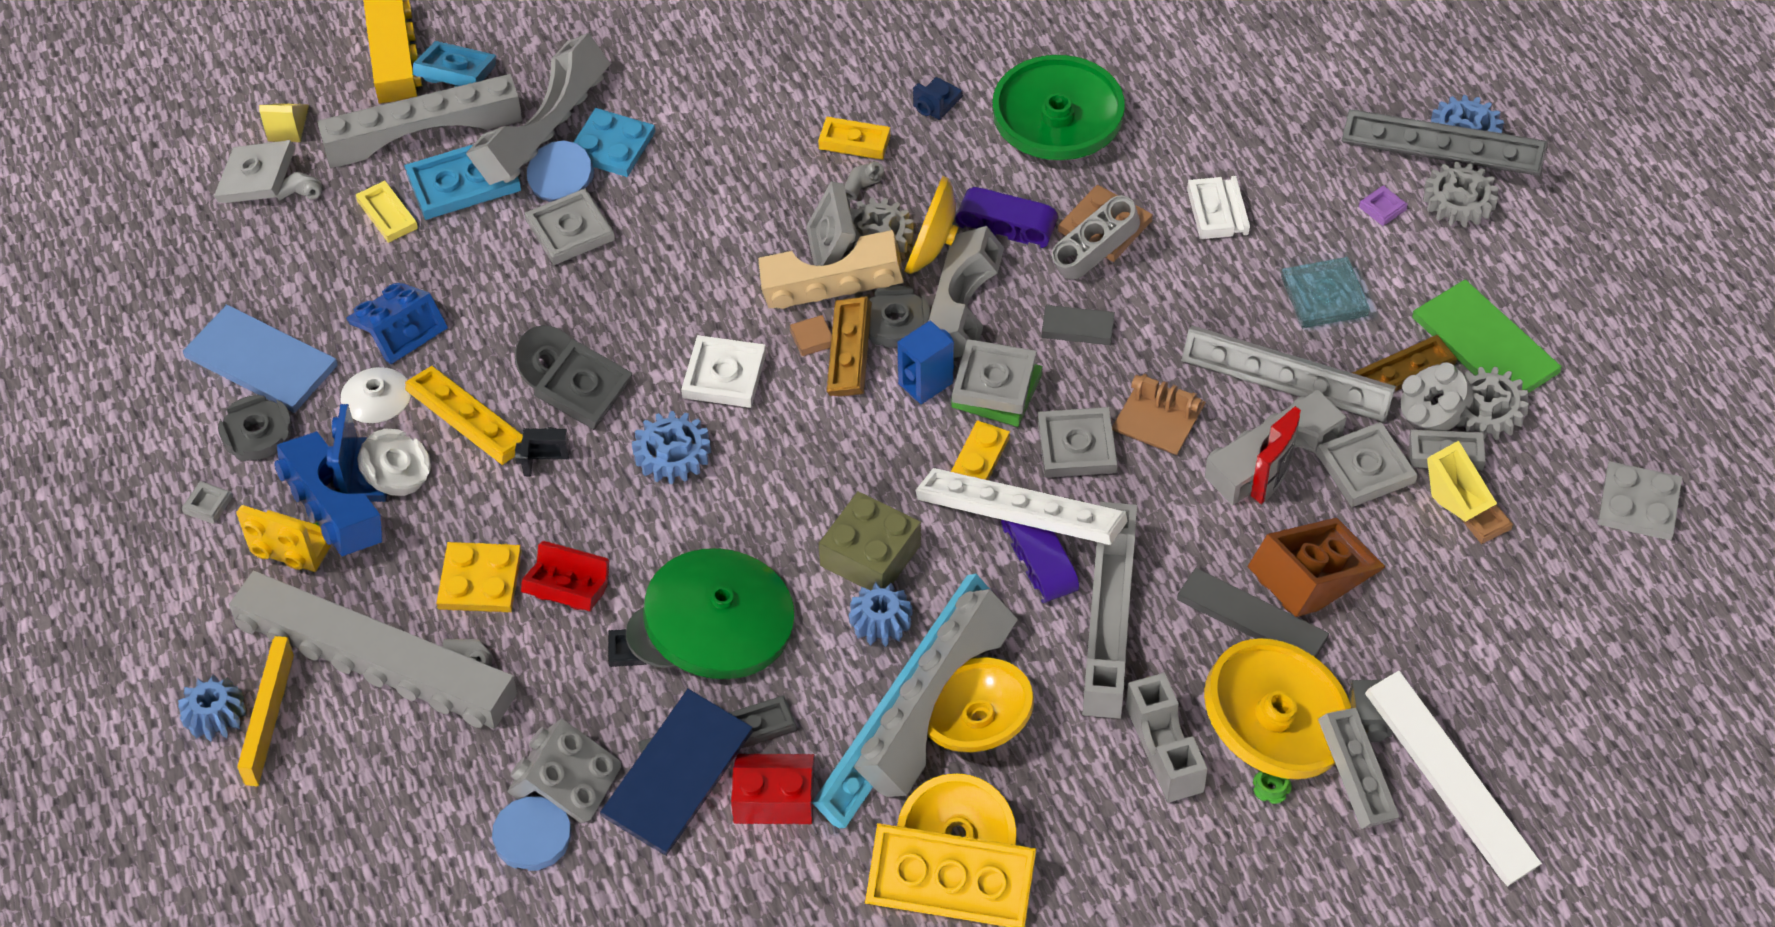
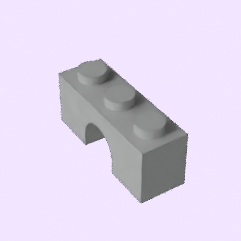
(1172, 757)

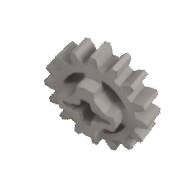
(1460, 194)
(880, 218)
(1495, 404)

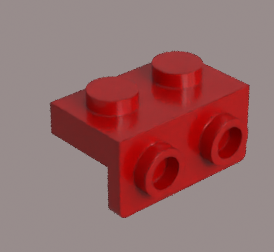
(567, 576)

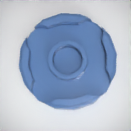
(559, 170)
(531, 833)

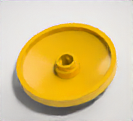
(1268, 706)

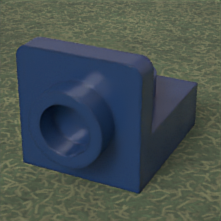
(935, 98)

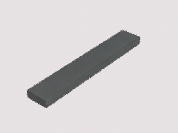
(1445, 142)

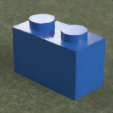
(925, 362)

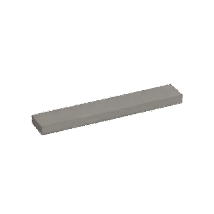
(1287, 373)

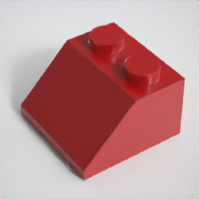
(773, 789)

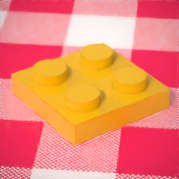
(479, 577)

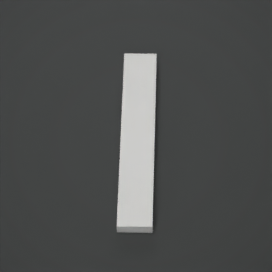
(1022, 506)
(1453, 778)

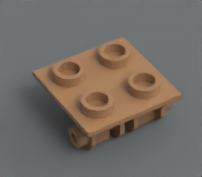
(1158, 414)

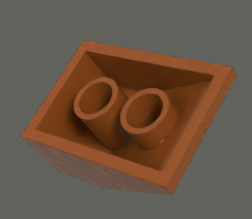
(1313, 565)

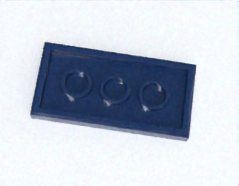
(676, 772)

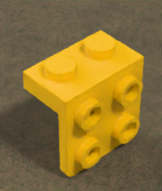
(283, 538)

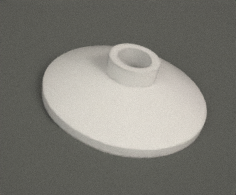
(377, 404)

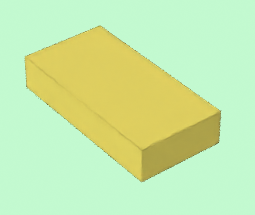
(386, 211)

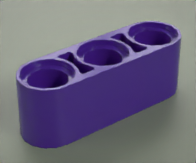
(1007, 216)
(1045, 559)

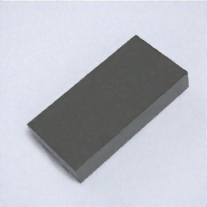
(1078, 325)

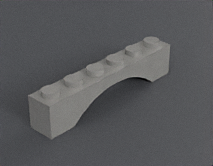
(573, 72)
(363, 132)
(1110, 620)
(898, 748)

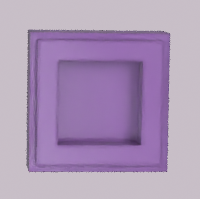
(1383, 205)

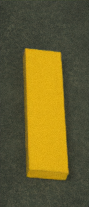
(465, 413)
(265, 711)

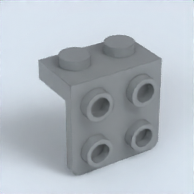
(566, 770)

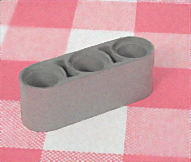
(1100, 222)

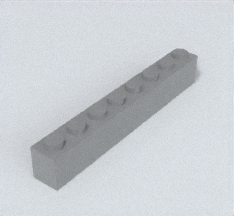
(374, 650)

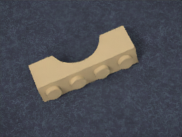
(869, 266)

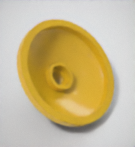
(936, 228)
(984, 691)
(963, 802)

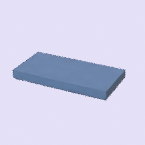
(260, 358)

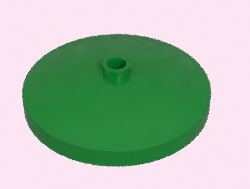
(1058, 107)
(718, 613)

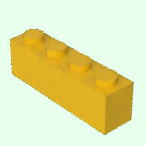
(391, 49)

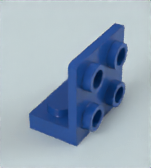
(399, 320)
(344, 460)

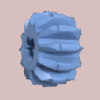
(880, 614)
(211, 707)

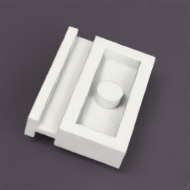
(1217, 207)

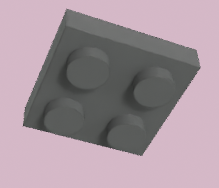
(583, 384)

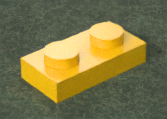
(854, 138)
(981, 451)

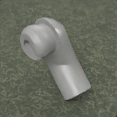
(862, 177)
(301, 184)
(470, 648)

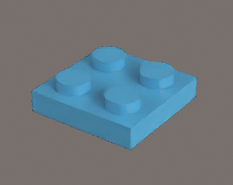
(453, 64)
(614, 141)

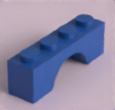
(344, 519)

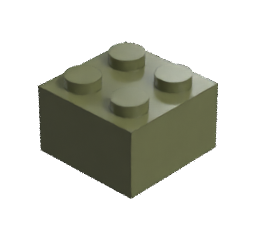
(870, 542)

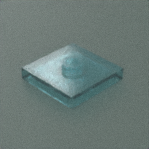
(1325, 292)

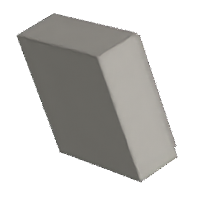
(207, 502)

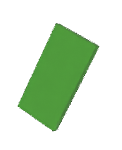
(1485, 336)

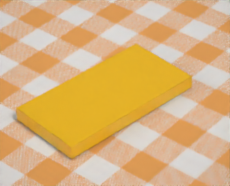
(950, 875)

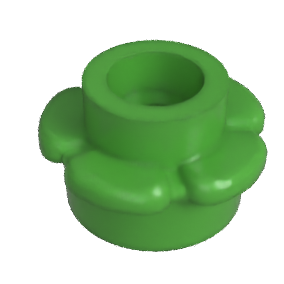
(1263, 792)

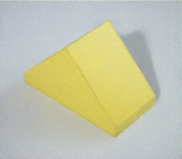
(283, 121)
(1457, 483)

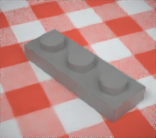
(1358, 768)

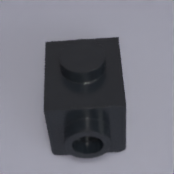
(541, 444)

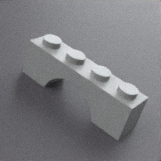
(968, 264)
(1233, 467)

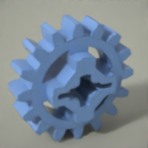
(1468, 115)
(672, 445)

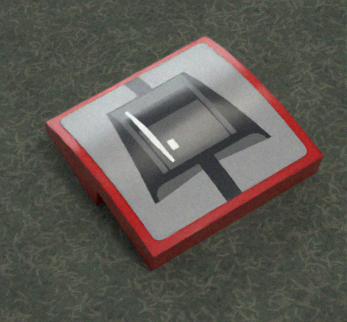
(1276, 459)

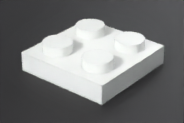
(724, 371)

